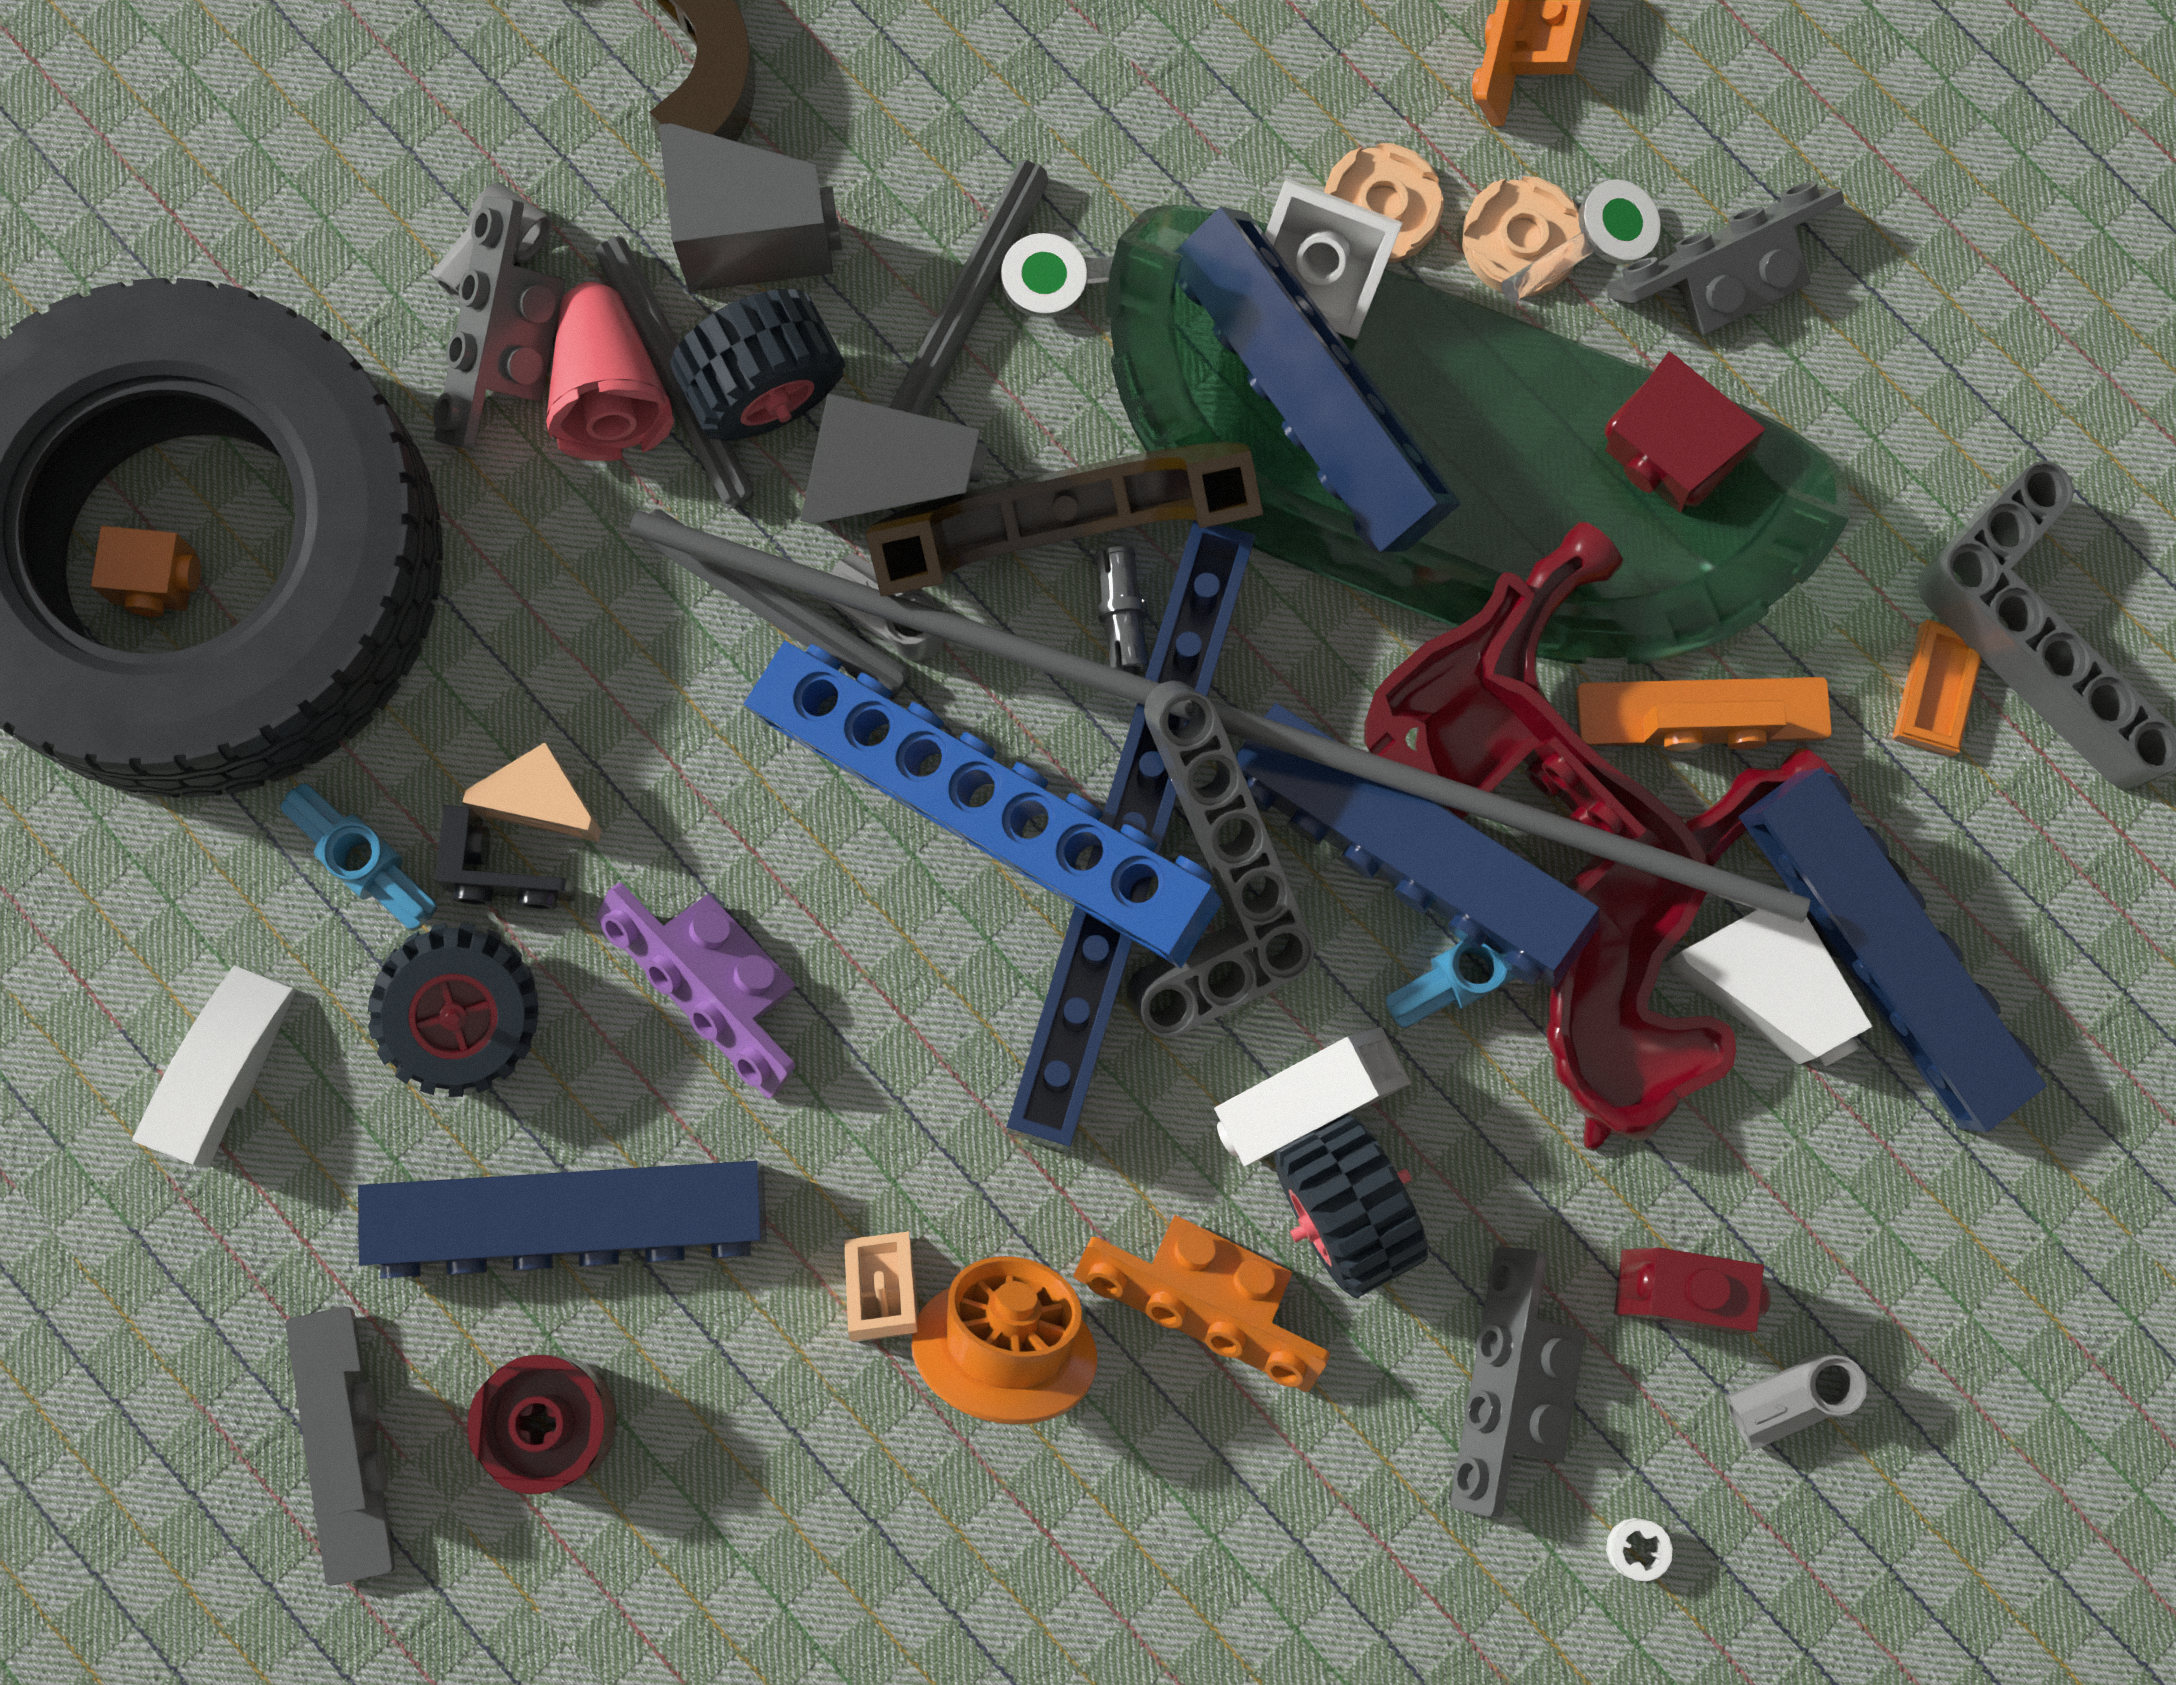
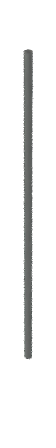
(1233, 720)

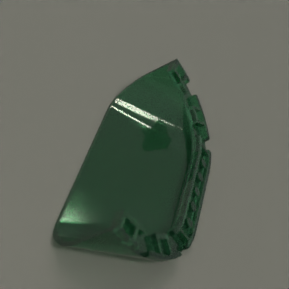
(1517, 438)

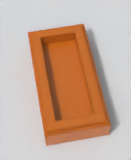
(1937, 690)

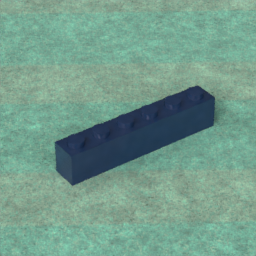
(1313, 382)
(1428, 857)
(1894, 950)
(561, 1215)

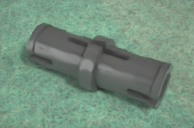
(1122, 609)

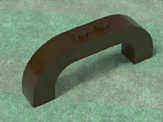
(722, 82)
(1185, 482)

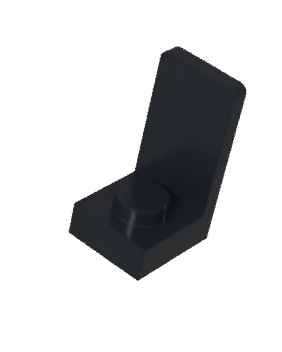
(465, 845)

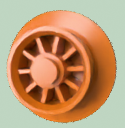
(1006, 1343)

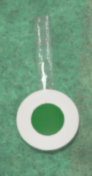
(1615, 224)
(1049, 275)

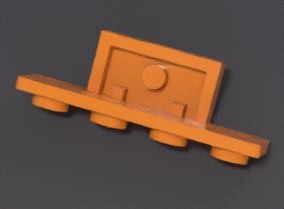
(1526, 40)
(1704, 712)
(1210, 1294)

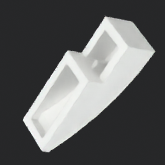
(215, 1068)

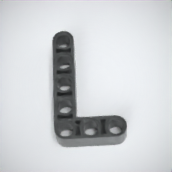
(2040, 634)
(1232, 867)

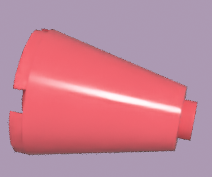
(603, 380)

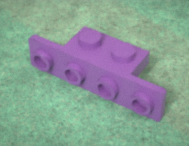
(711, 974)

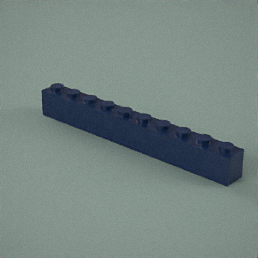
(1144, 798)

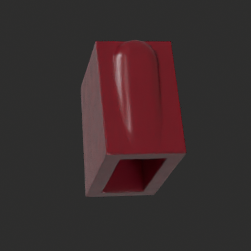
(1680, 435)
(1691, 1290)

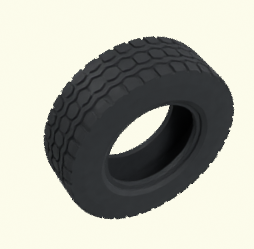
(331, 633)

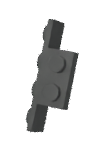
(1736, 267)
(501, 327)
(1518, 1385)
(340, 1445)

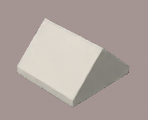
(1332, 250)

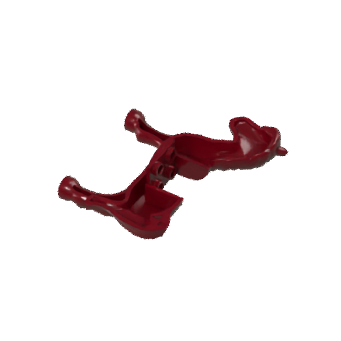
(1475, 721)

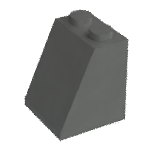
(744, 212)
(886, 459)

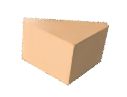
(536, 795)
(880, 1287)

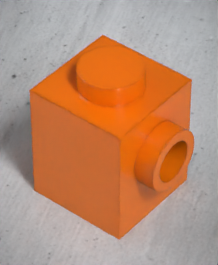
(145, 570)

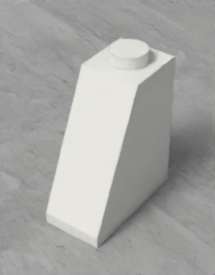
(1778, 985)
(1310, 1095)

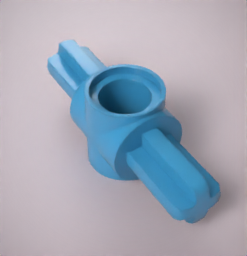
(379, 877)
(1446, 985)

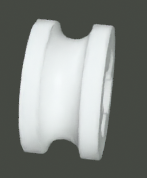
(1633, 1569)

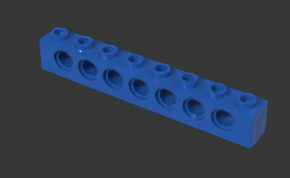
(1166, 924)

